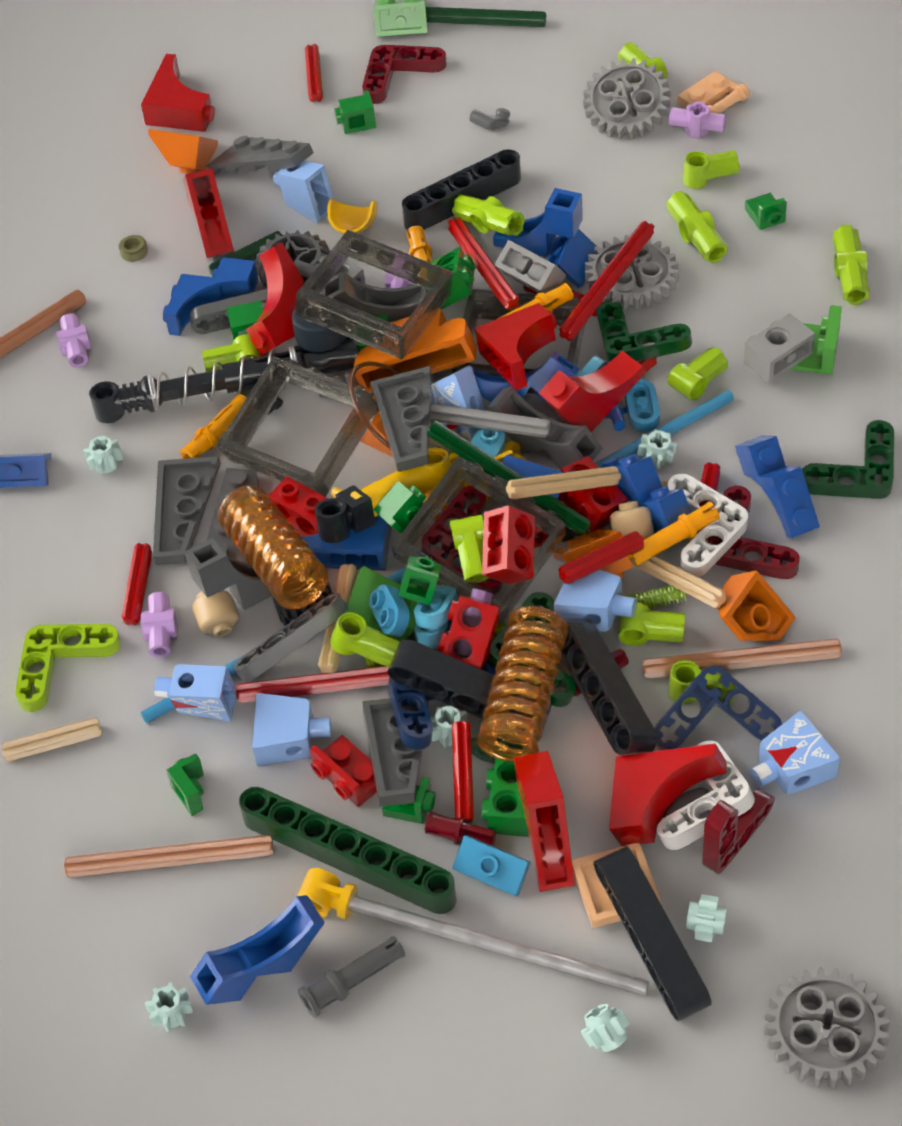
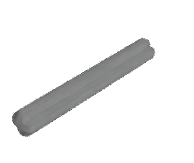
(490, 420)

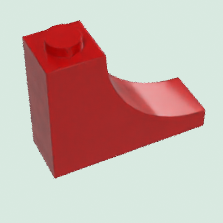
(173, 104)
(208, 212)
(282, 285)
(513, 339)
(593, 396)
(651, 782)
(545, 820)

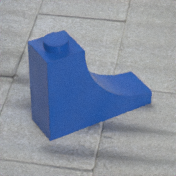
(361, 549)

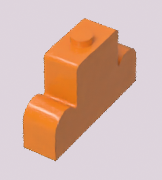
(440, 346)

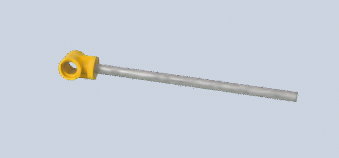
(325, 894)

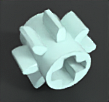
(658, 446)
(103, 454)
(443, 724)
(706, 918)
(161, 1013)
(605, 1027)

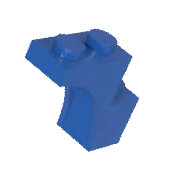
(561, 217)
(230, 280)
(492, 385)
(642, 484)
(783, 484)
(275, 949)

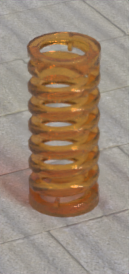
(272, 547)
(496, 717)

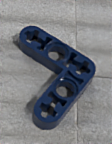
(403, 696)
(707, 700)

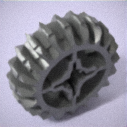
(299, 247)

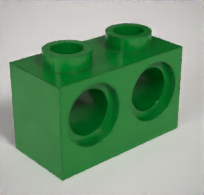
(463, 274)
(502, 797)

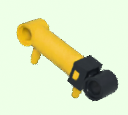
(355, 506)

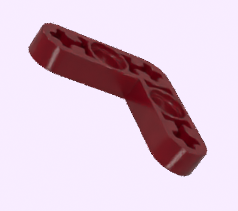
(425, 60)
(441, 533)
(765, 549)
(727, 832)

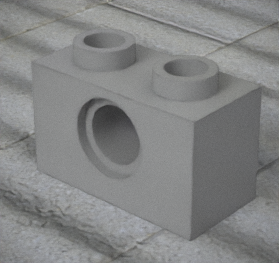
(779, 348)

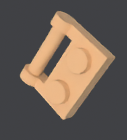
(713, 89)

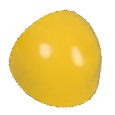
(352, 218)

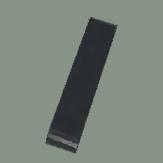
(479, 180)
(444, 678)
(606, 690)
(652, 933)

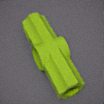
(488, 215)
(696, 227)
(850, 264)

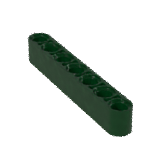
(354, 862)

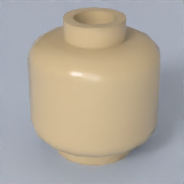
(632, 518)
(216, 613)

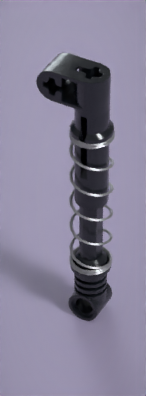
(111, 401)

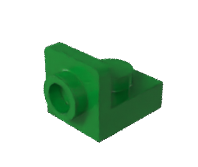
(766, 210)
(184, 782)
(416, 811)

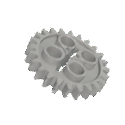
(650, 89)
(653, 268)
(821, 1056)

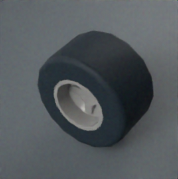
(314, 336)

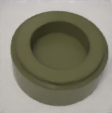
(133, 248)

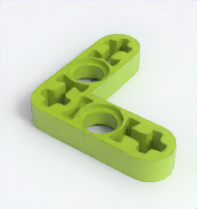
(48, 651)

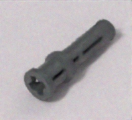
(338, 983)

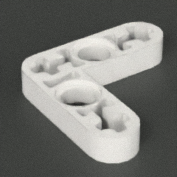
(727, 531)
(721, 790)

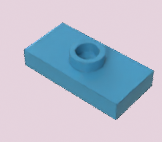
(491, 865)

